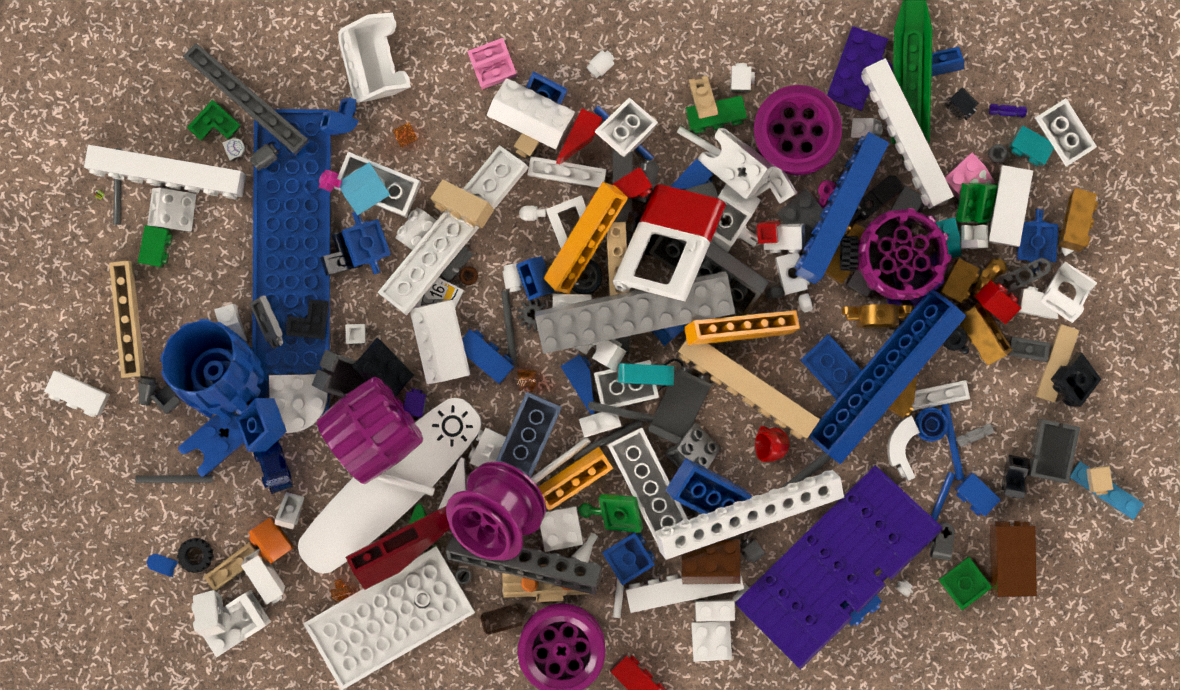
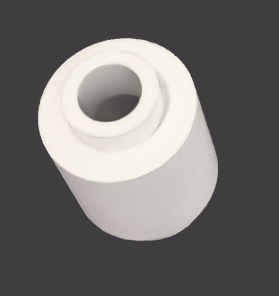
(600, 63)
(512, 278)

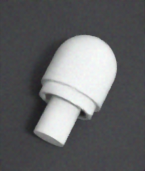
(531, 213)

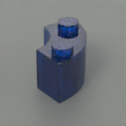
(274, 468)

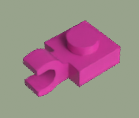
(329, 180)

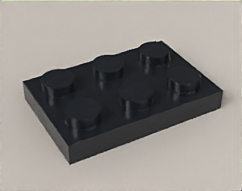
(383, 364)

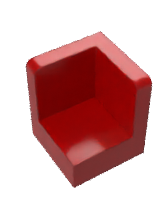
(767, 232)

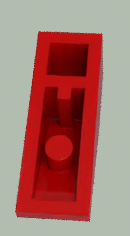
(580, 134)
(634, 184)

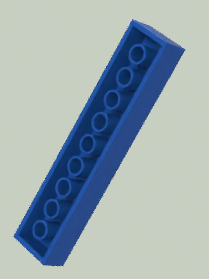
(886, 375)

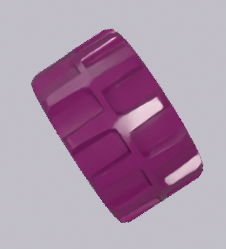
(933, 233)

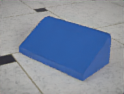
(947, 61)

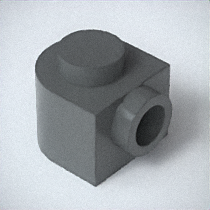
(752, 550)

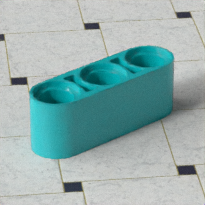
(646, 374)

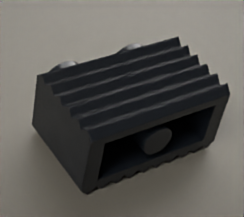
(962, 104)

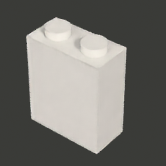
(263, 577)

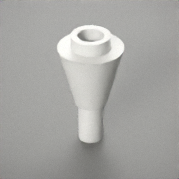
(585, 550)

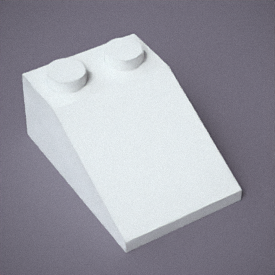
(627, 127)

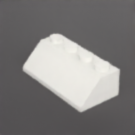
(439, 342)

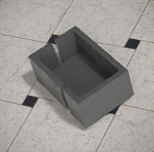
(337, 374)
(1053, 451)

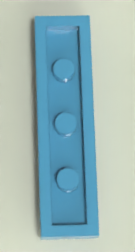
(1116, 498)

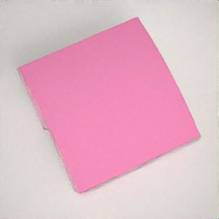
(492, 63)

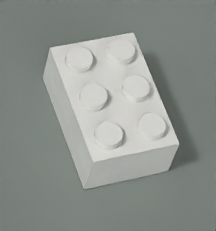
(622, 394)

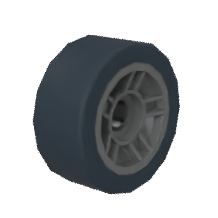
(592, 282)

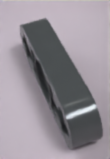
(1040, 273)

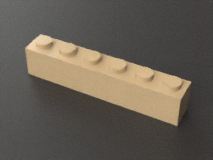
(127, 319)

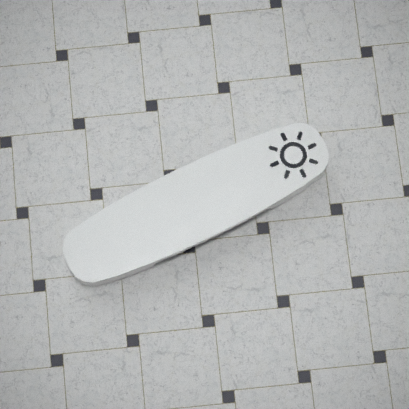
(369, 509)

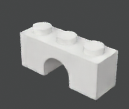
(607, 352)

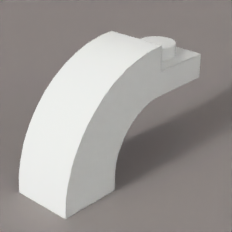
(896, 446)

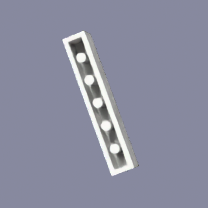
(671, 591)

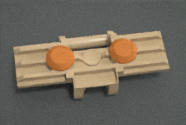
(522, 587)

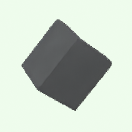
(166, 399)

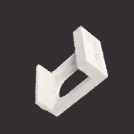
(553, 212)
(1059, 302)

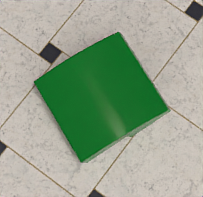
(976, 202)

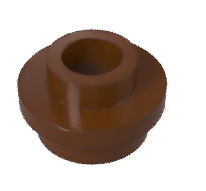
(474, 275)

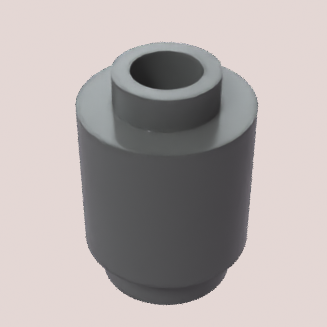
(264, 156)

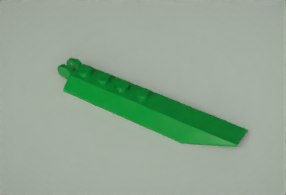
(914, 60)

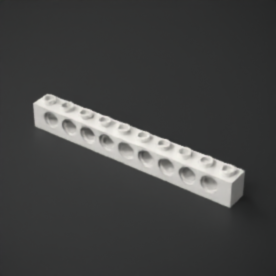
(742, 522)

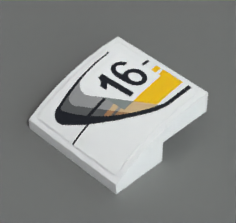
(439, 292)

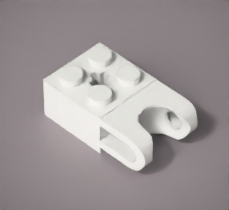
(731, 163)

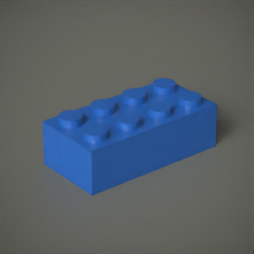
(704, 489)

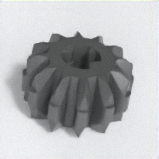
(527, 310)

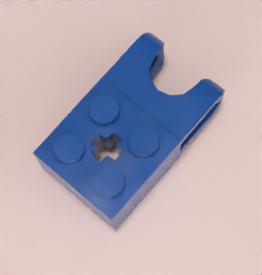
(213, 444)

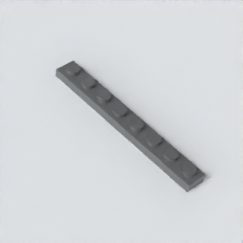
(245, 98)

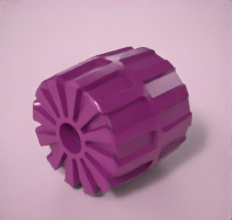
(369, 430)

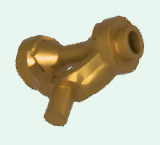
(994, 269)

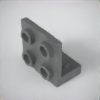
(695, 446)

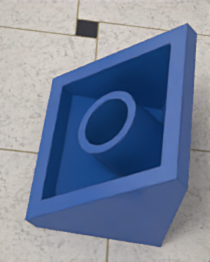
(547, 88)

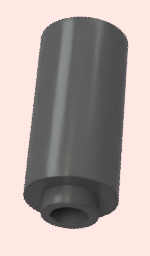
(651, 172)

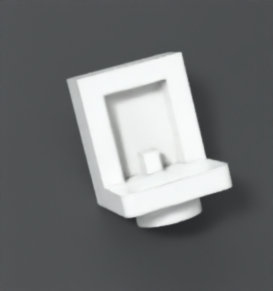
(862, 126)

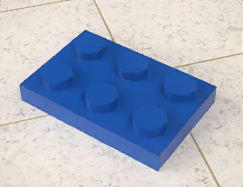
(831, 366)

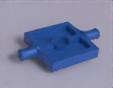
(1038, 240)
(366, 243)

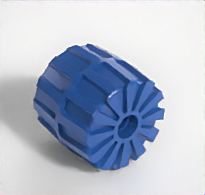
(211, 368)

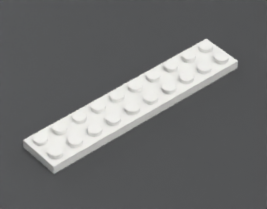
(450, 235)

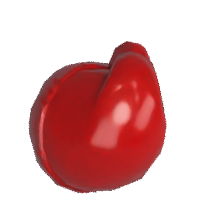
(771, 444)

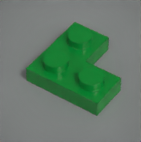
(213, 117)

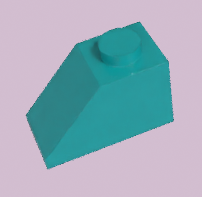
(953, 243)

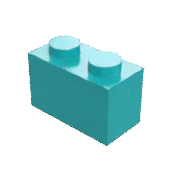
(1032, 146)

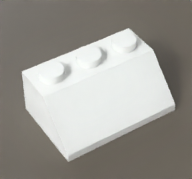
(1065, 132)

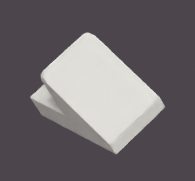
(289, 510)

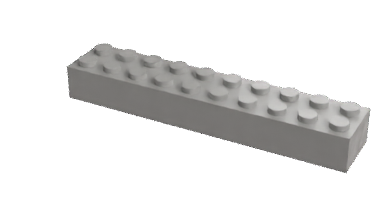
(631, 314)

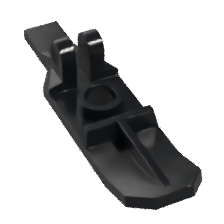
(879, 196)

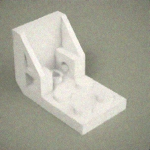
(242, 619)

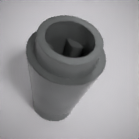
(146, 389)

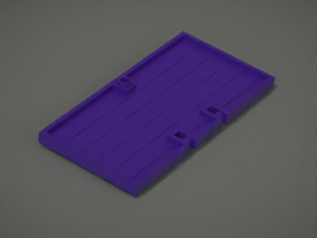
(837, 563)

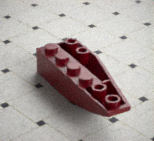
(397, 550)

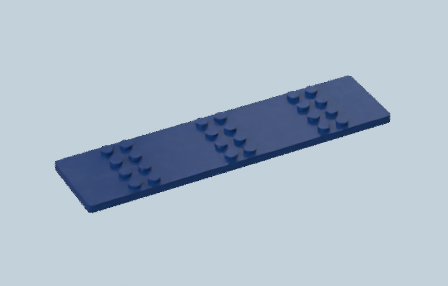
(289, 241)

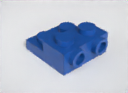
(629, 557)

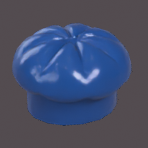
(931, 424)

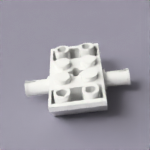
(739, 212)

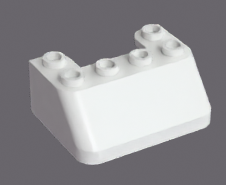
(369, 58)

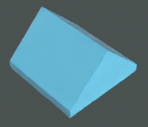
(363, 188)

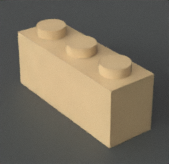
(461, 204)

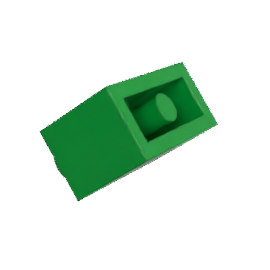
(154, 246)

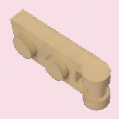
(703, 97)

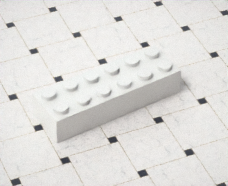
(646, 480)

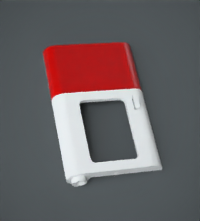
(678, 216)

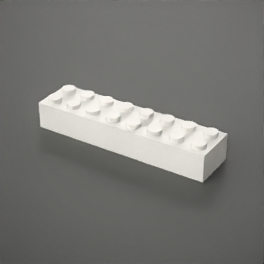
(164, 170)

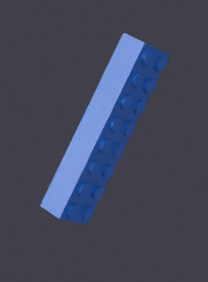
(842, 206)

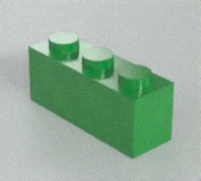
(729, 111)

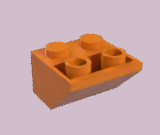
(270, 540)

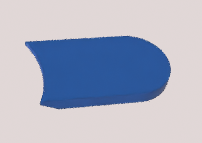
(161, 564)

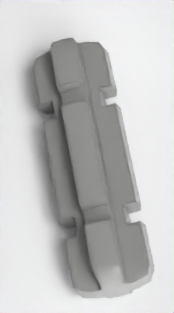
(975, 435)

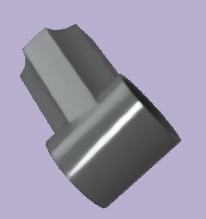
(456, 264)

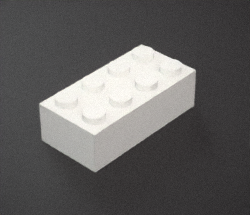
(530, 113)
(400, 186)

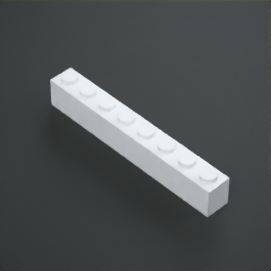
(907, 134)

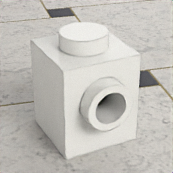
(741, 78)

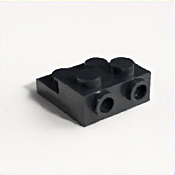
(1075, 380)

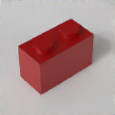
(998, 302)

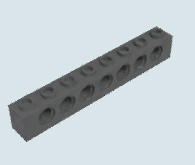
(531, 570)

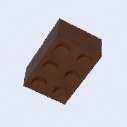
(713, 564)

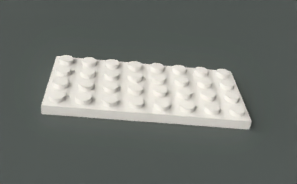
(385, 622)

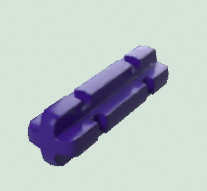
(1007, 110)

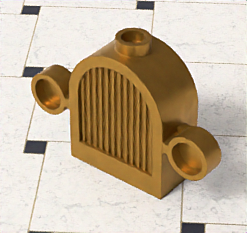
(877, 315)

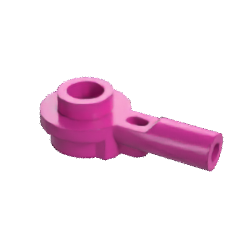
(824, 190)

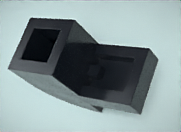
(1014, 476)

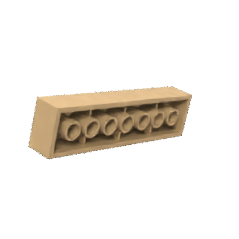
(750, 387)

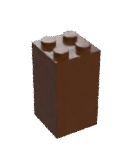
(1013, 559)

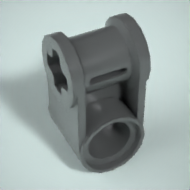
(943, 544)

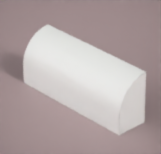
(1010, 206)

